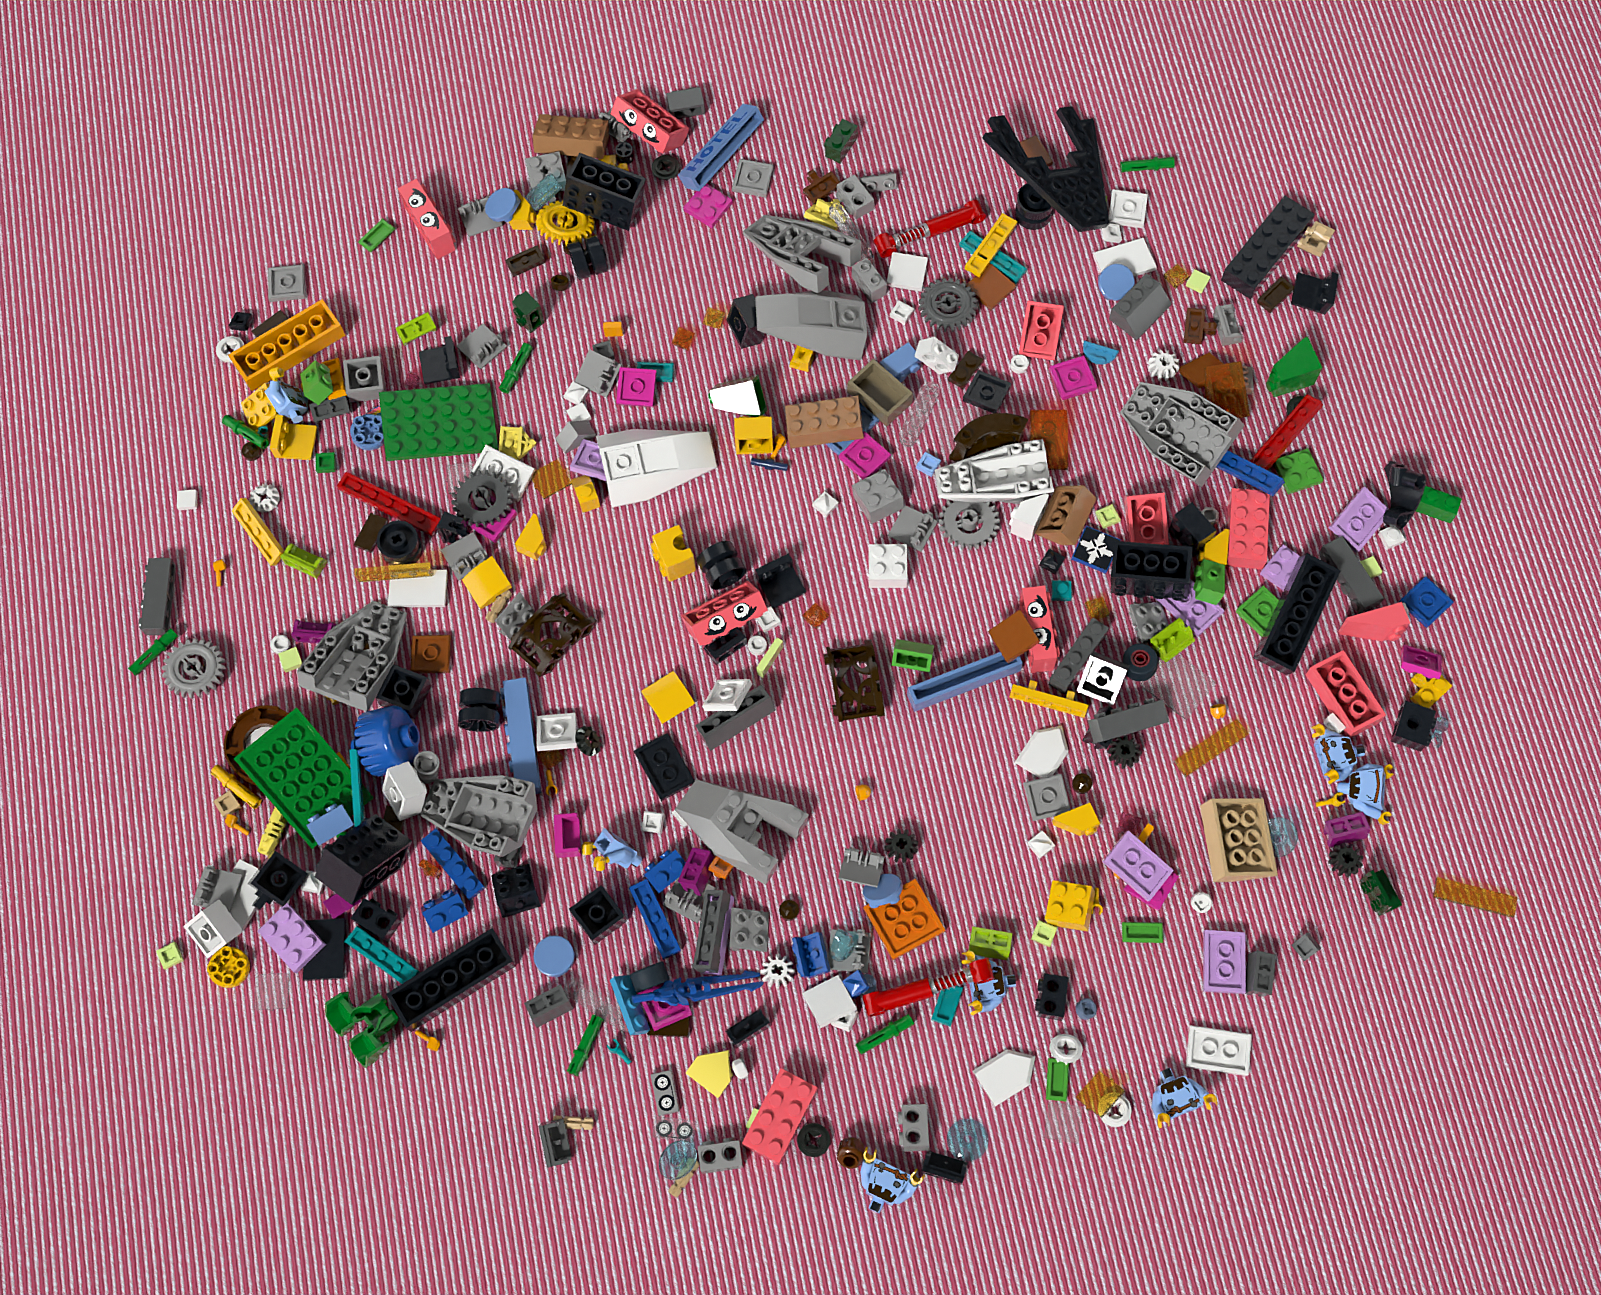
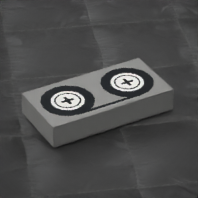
(664, 1093)

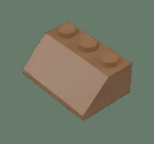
(1066, 514)

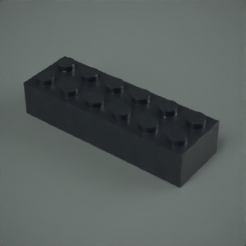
(1267, 247)
(1296, 614)
(450, 980)

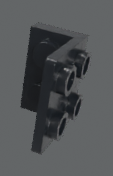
(1315, 293)
(440, 363)
(779, 581)
(515, 890)

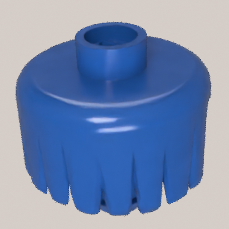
(385, 739)

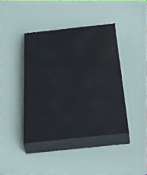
(664, 767)
(330, 960)

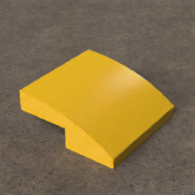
(486, 582)
(667, 697)

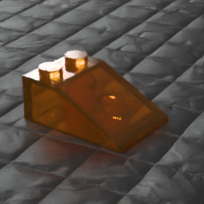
(1227, 388)
(1053, 429)

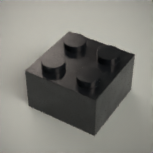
(744, 322)
(1191, 528)
(404, 690)
(598, 915)

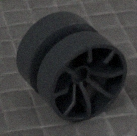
(1032, 209)
(583, 258)
(721, 565)
(479, 709)

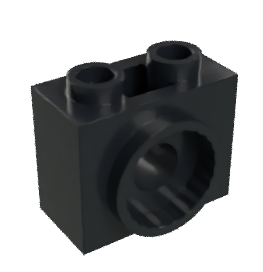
(1421, 718)

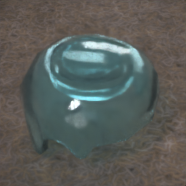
(842, 945)

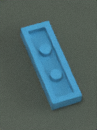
(631, 1012)

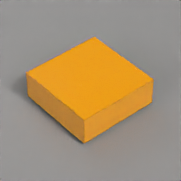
(612, 329)

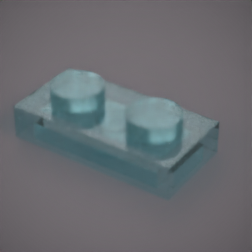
(543, 192)

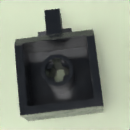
(264, 880)

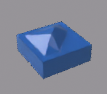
(855, 984)

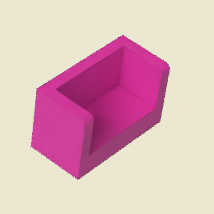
(567, 835)

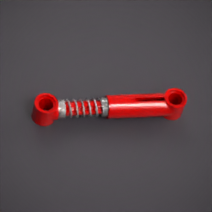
(971, 213)
(882, 1001)

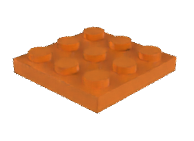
(905, 923)

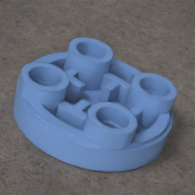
(502, 205)
(1115, 281)
(367, 432)
(887, 891)
(554, 956)

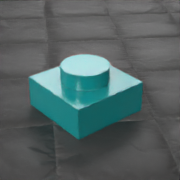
(1061, 590)

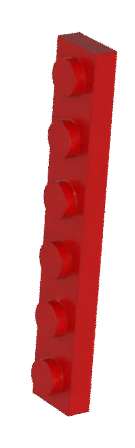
(1286, 432)
(388, 503)

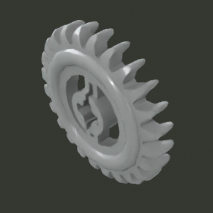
(969, 523)
(200, 682)

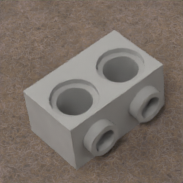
(858, 196)
(869, 280)
(918, 1127)
(720, 1162)

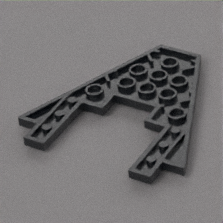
(1072, 191)

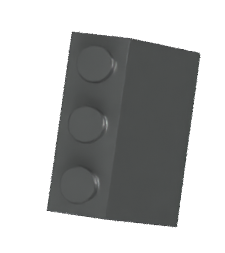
(1140, 307)

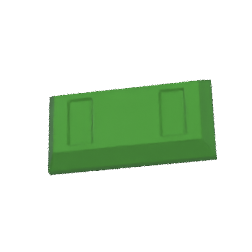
(376, 235)
(1142, 932)
(1057, 1080)

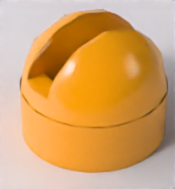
(1218, 711)
(862, 792)

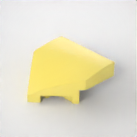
(819, 214)
(515, 442)
(712, 1071)

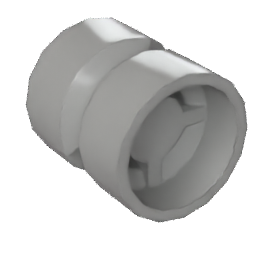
(427, 766)

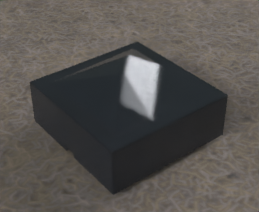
(241, 321)
(1052, 561)

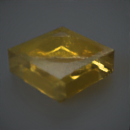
(1176, 276)
(714, 318)
(1097, 608)

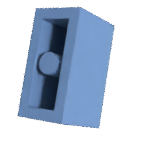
(901, 362)
(329, 824)

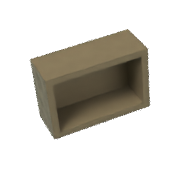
(880, 392)

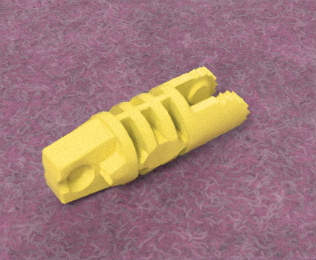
(272, 833)

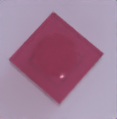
(1128, 823)

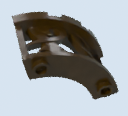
(988, 432)
(863, 654)
(549, 658)

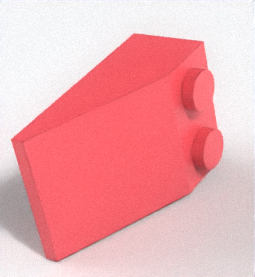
(1041, 330)
(1146, 518)
(1377, 624)

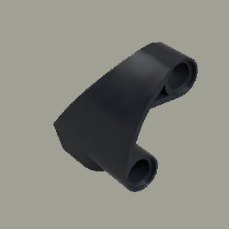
(1405, 492)

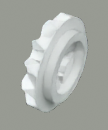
(222, 350)
(267, 504)
(1072, 1044)
(1124, 1110)

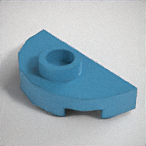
(1099, 354)

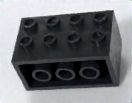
(603, 191)
(1151, 570)
(362, 858)

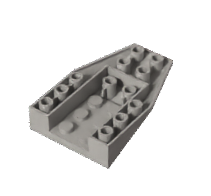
(1181, 428)
(356, 674)

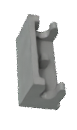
(1227, 325)

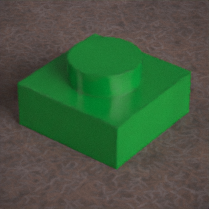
(325, 462)

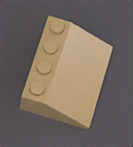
(1238, 839)

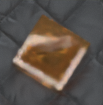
(683, 338)
(815, 616)
(550, 758)
(429, 869)

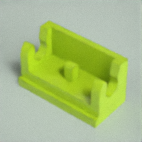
(415, 328)
(303, 561)
(1172, 640)
(990, 943)

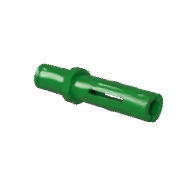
(1147, 164)
(513, 373)
(240, 428)
(159, 646)
(888, 1032)
(584, 1046)

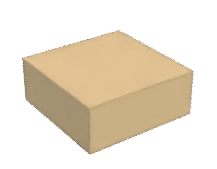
(227, 804)

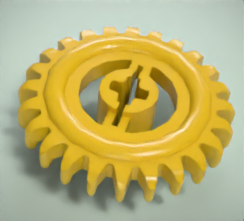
(564, 229)

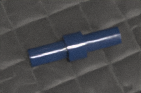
(769, 464)

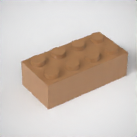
(571, 136)
(824, 422)

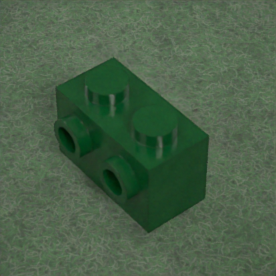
(840, 141)
(527, 312)

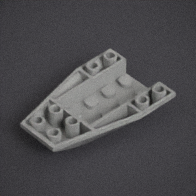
(817, 321)
(483, 811)

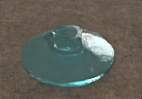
(1281, 826)
(963, 1150)
(677, 1160)

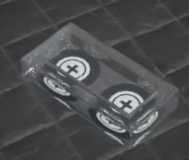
(674, 1129)

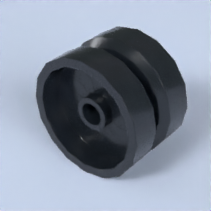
(399, 543)

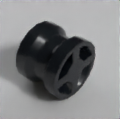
(621, 149)

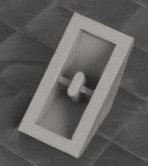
(573, 434)

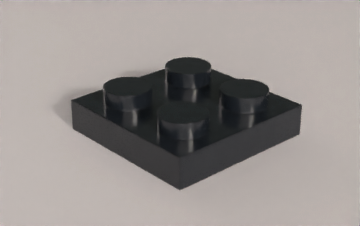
(986, 392)

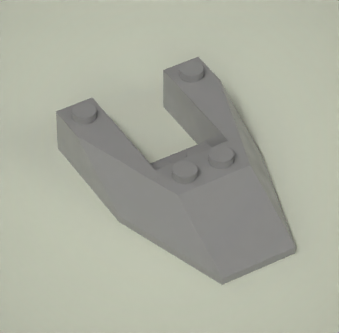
(790, 240)
(728, 819)

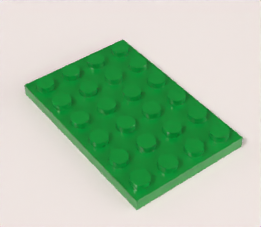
(437, 421)
(299, 772)

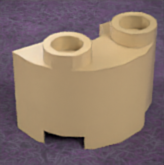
(1316, 239)

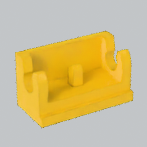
(802, 359)

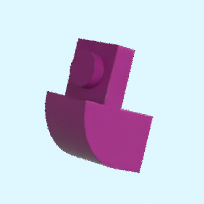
(337, 905)

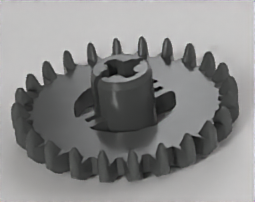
(946, 316)
(478, 485)

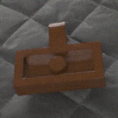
(820, 187)
(1196, 326)

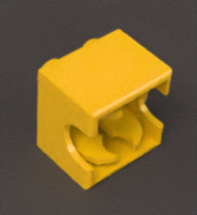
(668, 552)

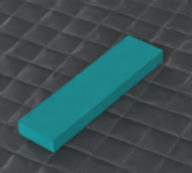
(1006, 265)
(357, 793)
(381, 955)

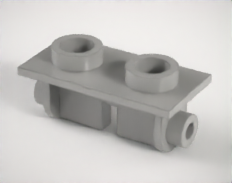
(879, 183)

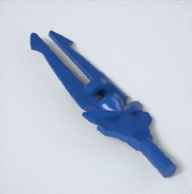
(676, 992)

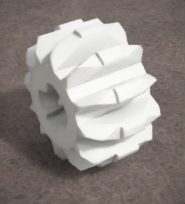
(1170, 365)
(779, 964)

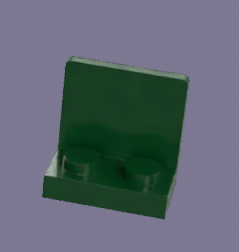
(1380, 892)

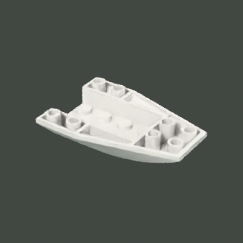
(651, 462)
(997, 475)

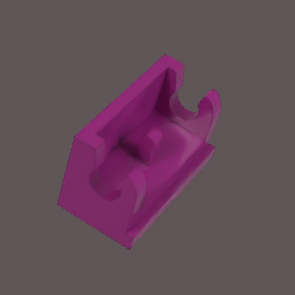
(310, 632)
(1346, 829)
(696, 872)

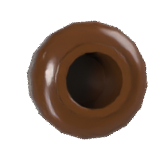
(850, 1152)

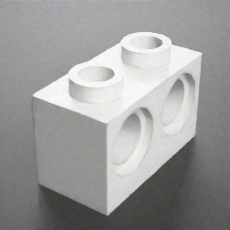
(936, 355)

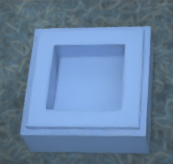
(928, 464)

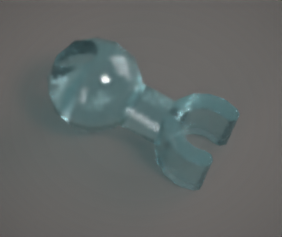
(1440, 727)

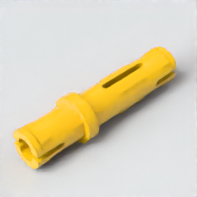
(229, 781)

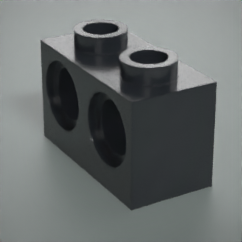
(373, 923)
(1057, 997)

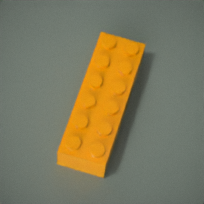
(287, 344)

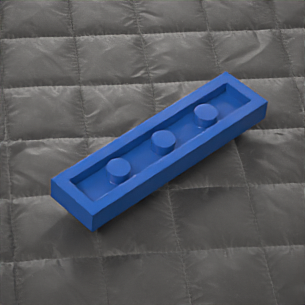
(1250, 473)
(452, 864)
(655, 919)

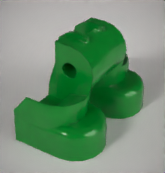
(379, 1018)

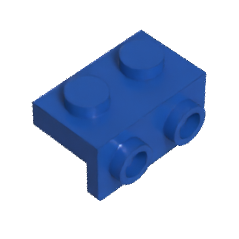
(665, 871)
(444, 910)
(811, 955)

